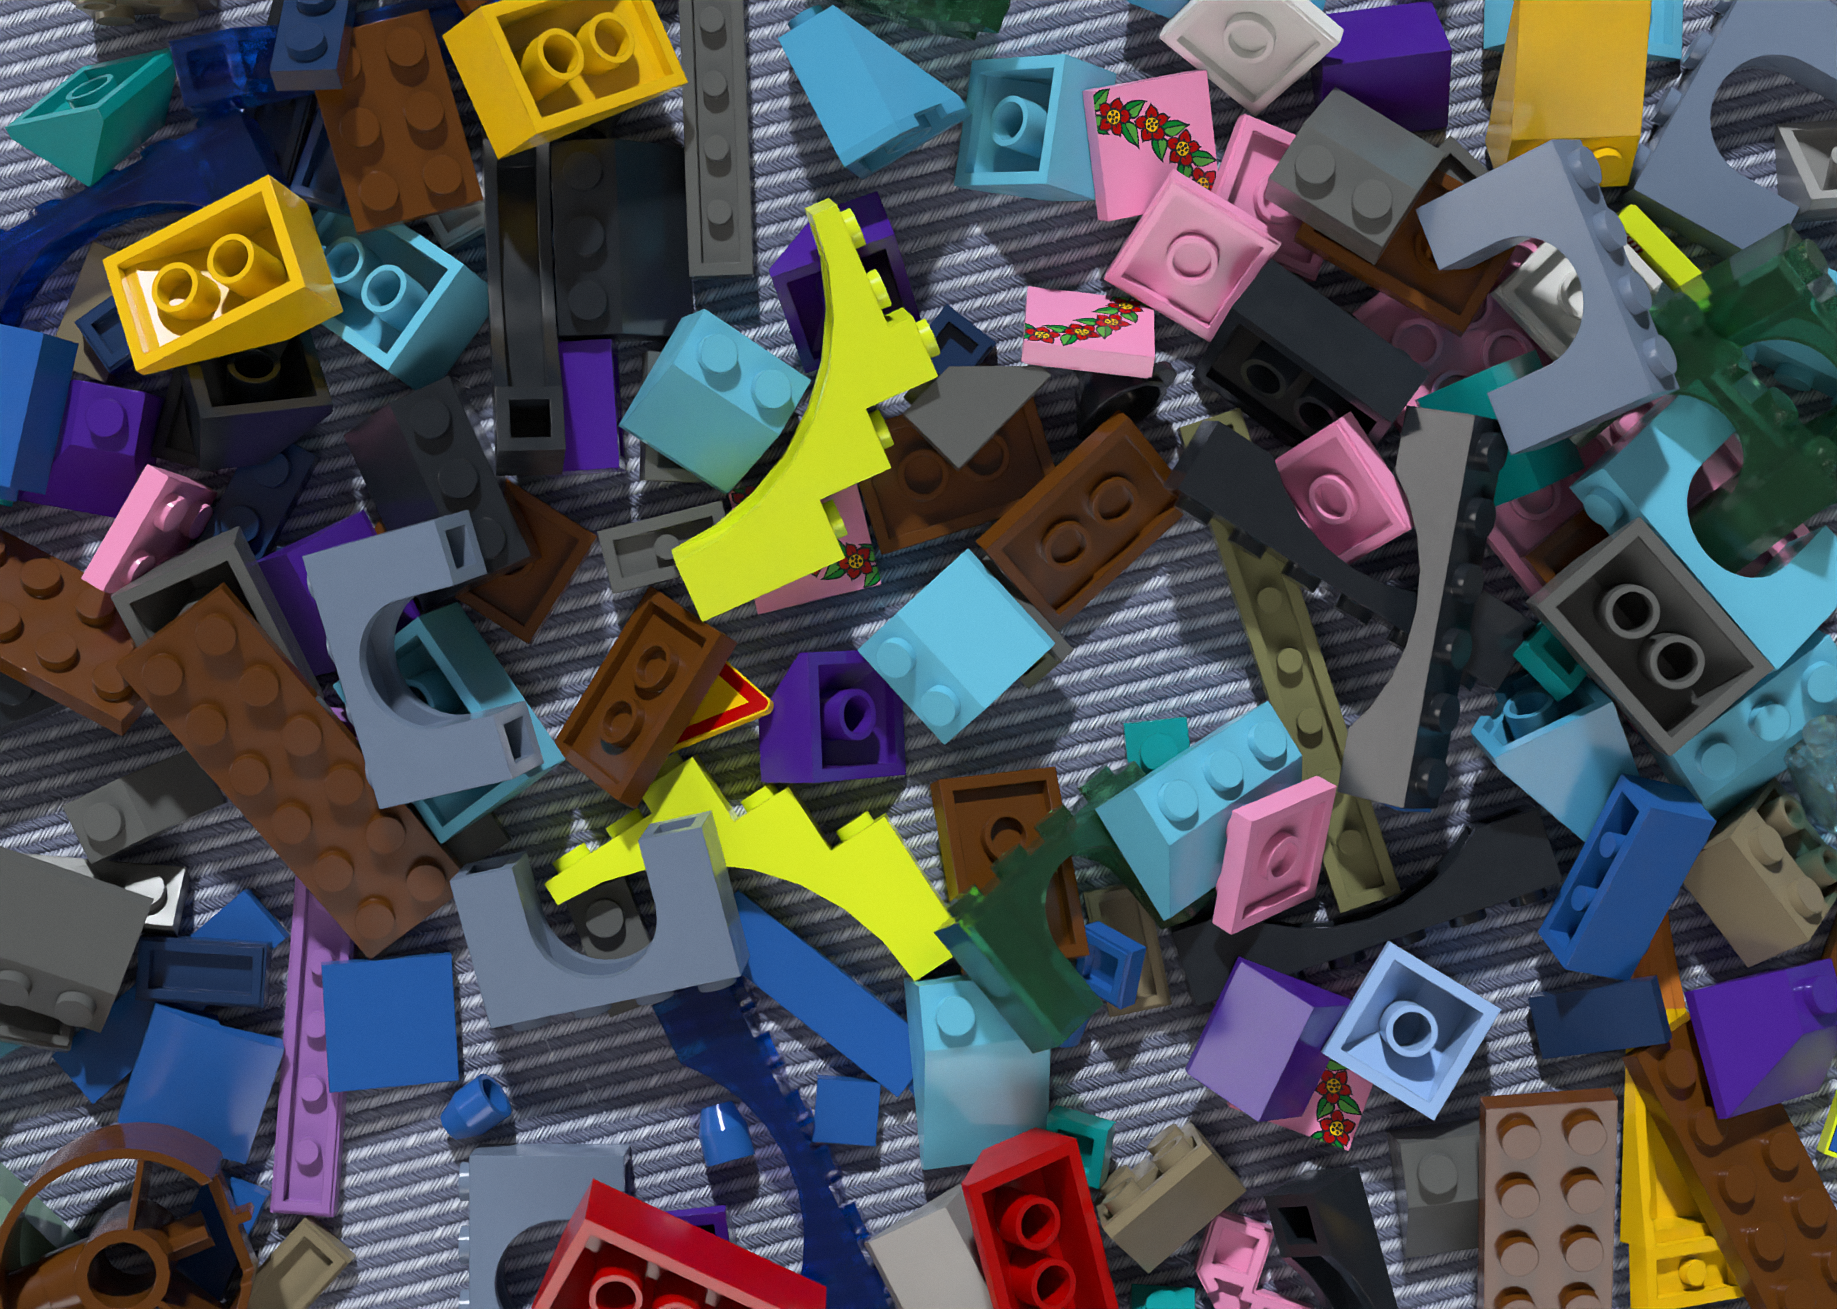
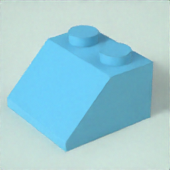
(1029, 128)
(714, 400)
(956, 646)

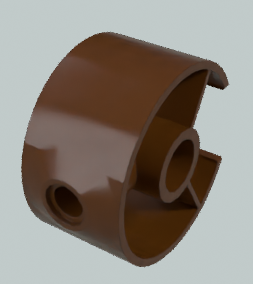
(82, 1274)

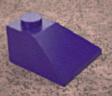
(800, 282)
(100, 448)
(832, 722)
(1766, 1035)

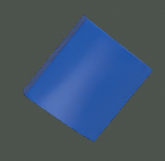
(202, 1078)

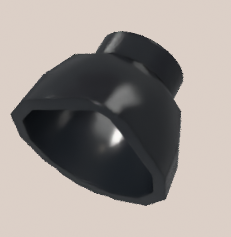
(1103, 394)

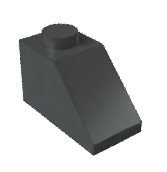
(970, 406)
(142, 806)

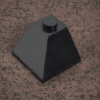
(254, 402)

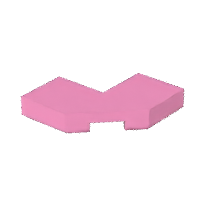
(1233, 1261)

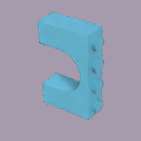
(1650, 479)

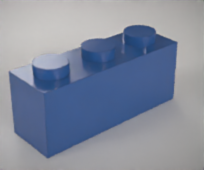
(1626, 877)

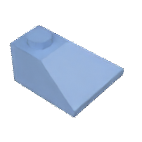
(1411, 1030)

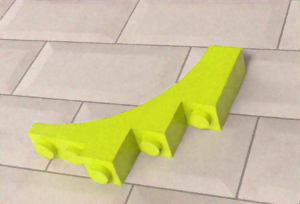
(865, 359)
(865, 873)

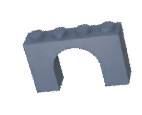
(1680, 171)
(1617, 350)
(405, 743)
(533, 975)
(516, 1189)

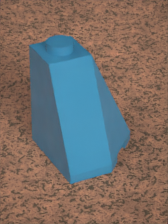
(866, 91)
(1560, 750)

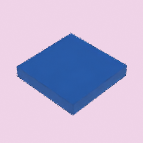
(390, 1021)

